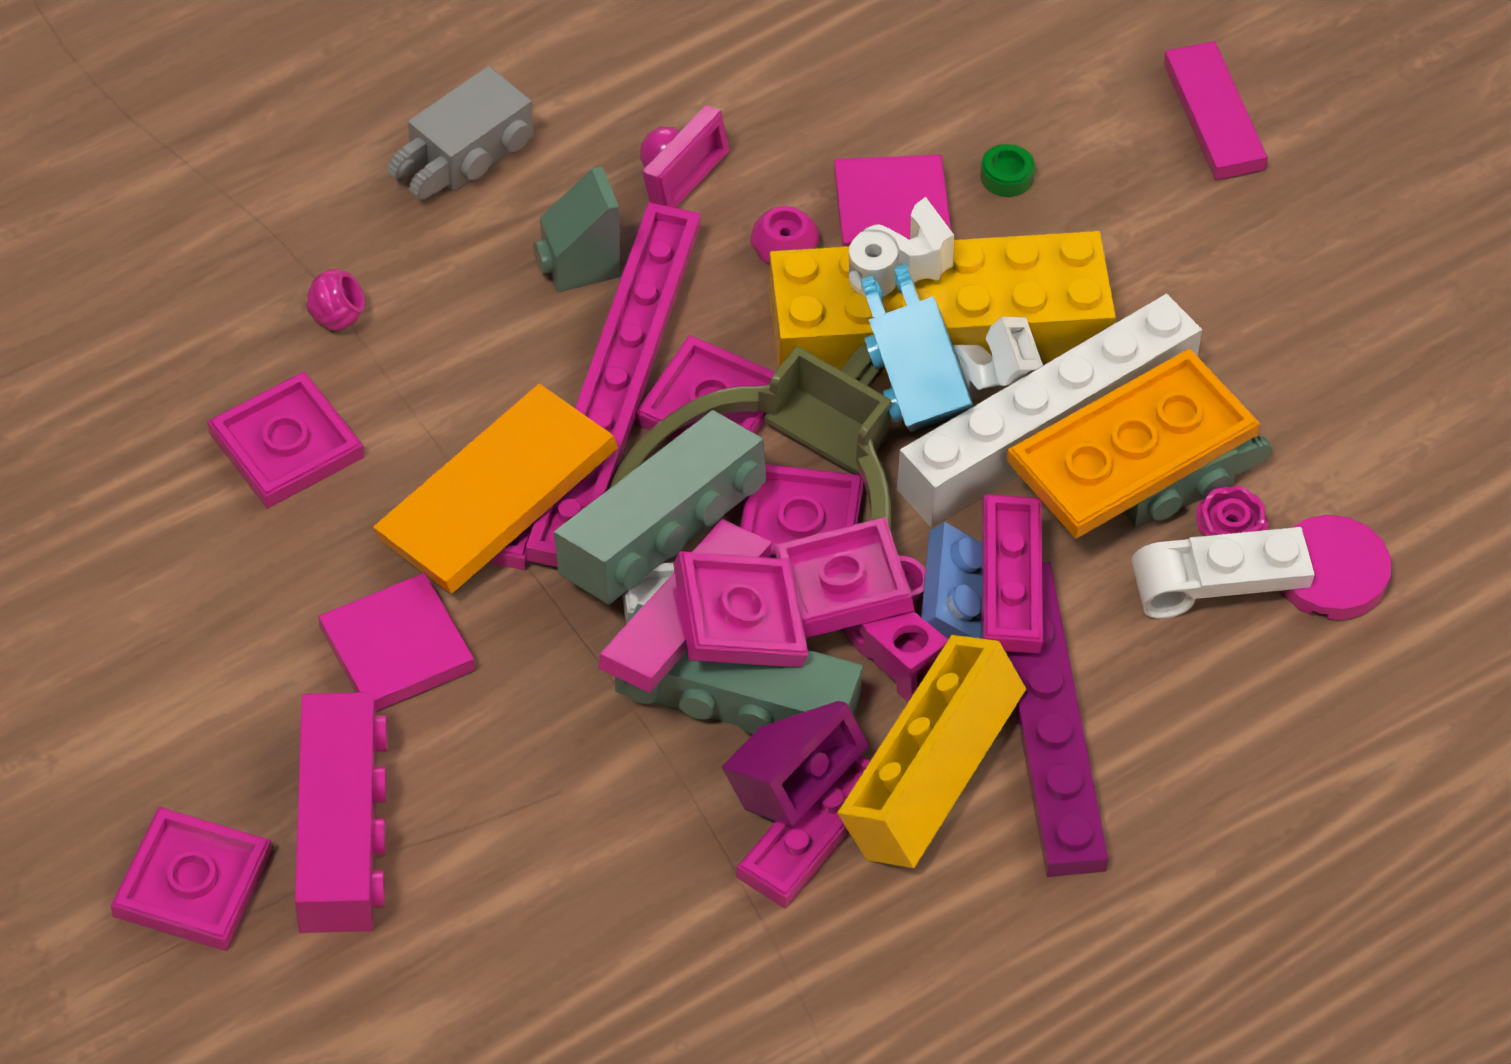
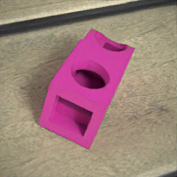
(900, 647)

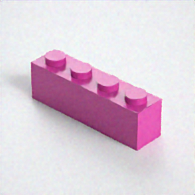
(337, 813)

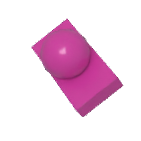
(681, 159)

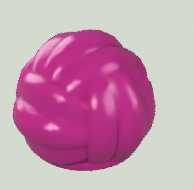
(335, 299)

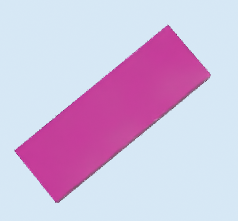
(1215, 110)
(1012, 572)
(792, 855)

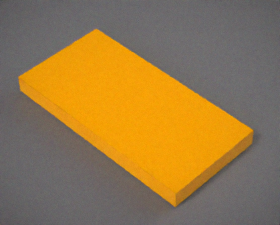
(1132, 443)
(495, 488)

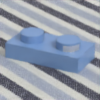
(953, 582)

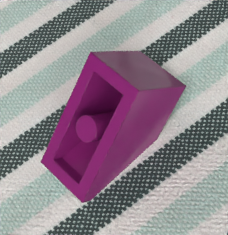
(795, 761)

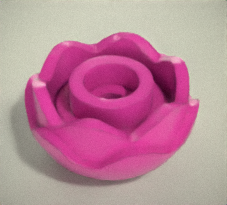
(783, 230)
(1234, 504)

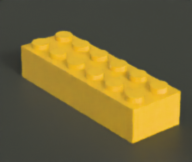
(1047, 278)

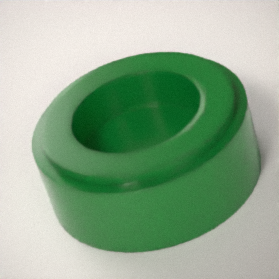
(1007, 170)

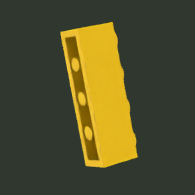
(932, 751)

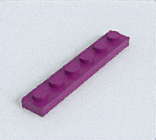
(1057, 750)

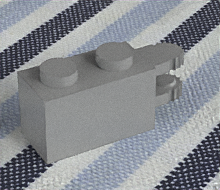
(463, 134)

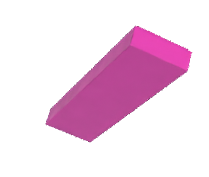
(656, 634)

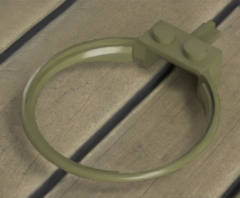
(813, 404)

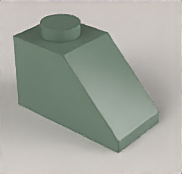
(581, 235)

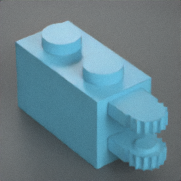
(916, 355)

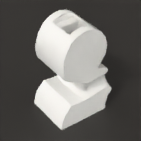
(881, 249)
(1011, 359)

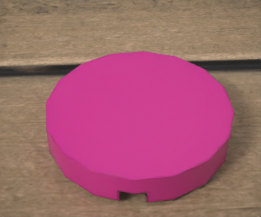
(1348, 568)

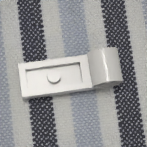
(1219, 565)

